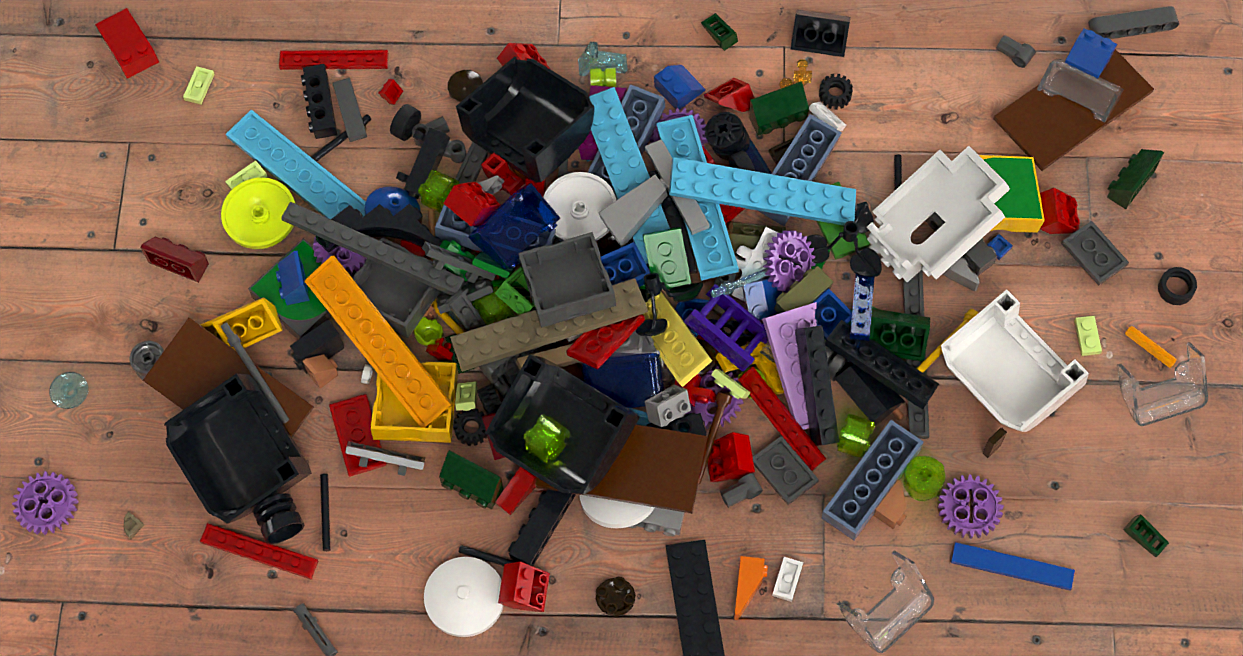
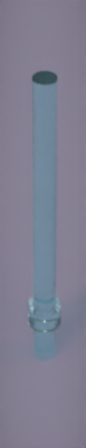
(728, 287)

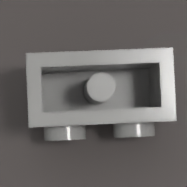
(668, 405)

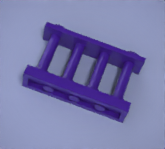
(720, 341)

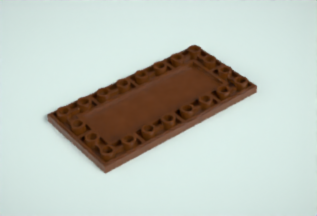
(1055, 125)
(201, 361)
(653, 470)

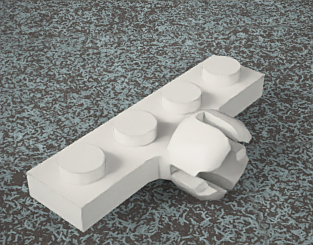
(754, 258)

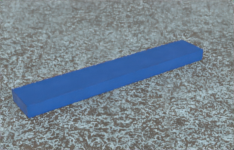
(1013, 566)

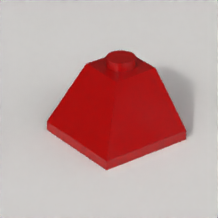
(732, 94)

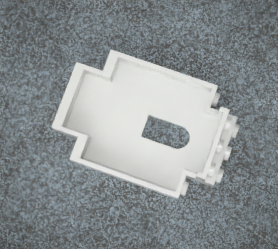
(959, 193)

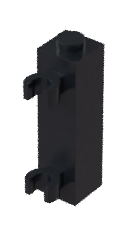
(427, 160)

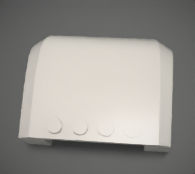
(1011, 366)

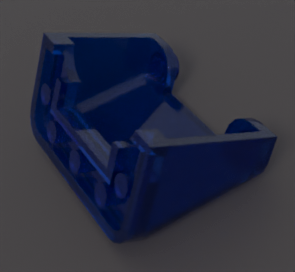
(514, 226)
(628, 378)

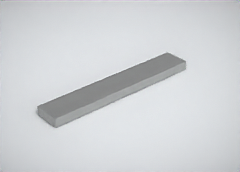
(687, 207)

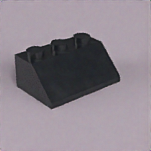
(820, 33)
(869, 394)

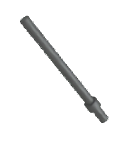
(234, 341)

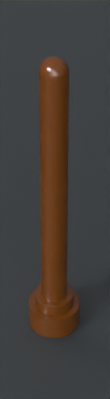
(722, 403)

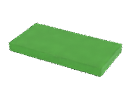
(841, 248)

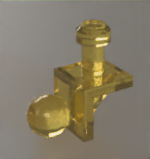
(801, 75)

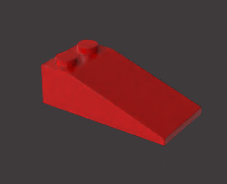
(127, 43)

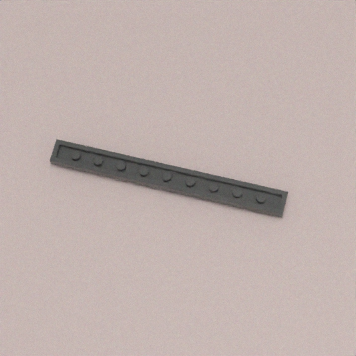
(372, 249)
(914, 304)

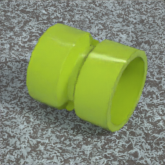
(603, 78)

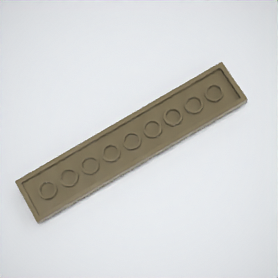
(525, 332)

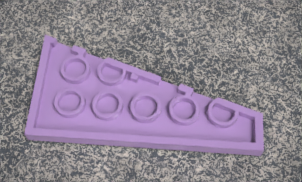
(783, 343)

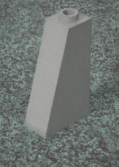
(633, 209)

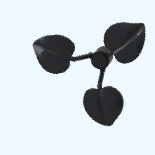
(864, 263)
(653, 288)

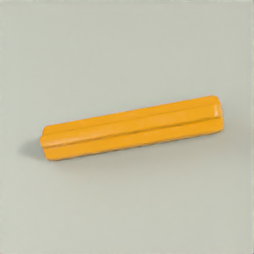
(1150, 346)

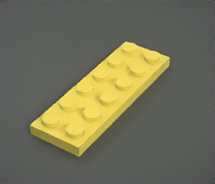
(677, 343)

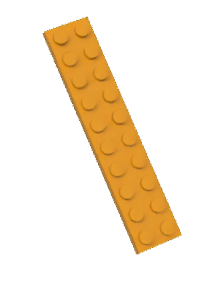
(378, 342)

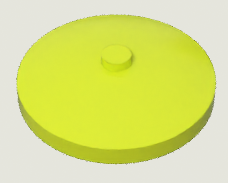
(255, 212)

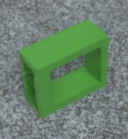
(509, 294)

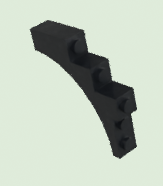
(380, 222)

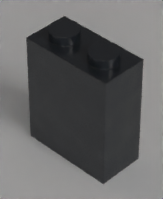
(317, 342)

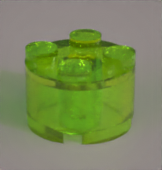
(436, 190)
(492, 308)
(855, 436)
(546, 438)
(930, 469)

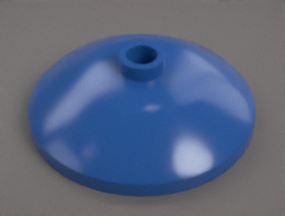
(387, 196)

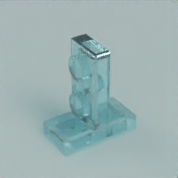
(593, 58)

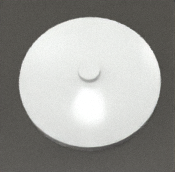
(577, 201)
(614, 513)
(463, 596)

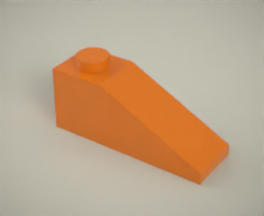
(749, 580)

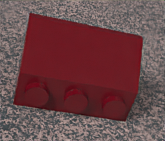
(175, 258)

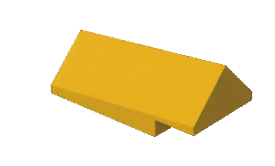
(249, 322)

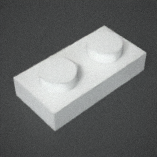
(821, 112)
(787, 579)

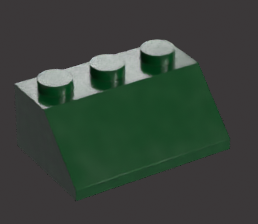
(778, 108)
(1134, 176)
(900, 333)
(470, 480)

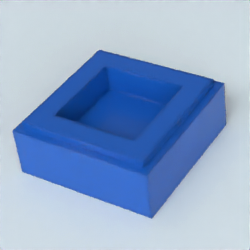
(1000, 246)

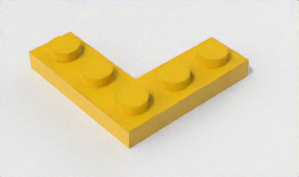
(763, 364)

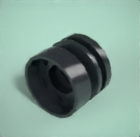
(726, 134)
(278, 518)

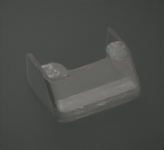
(1081, 88)
(1170, 397)
(896, 611)

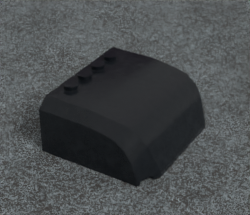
(527, 117)
(595, 424)
(234, 449)

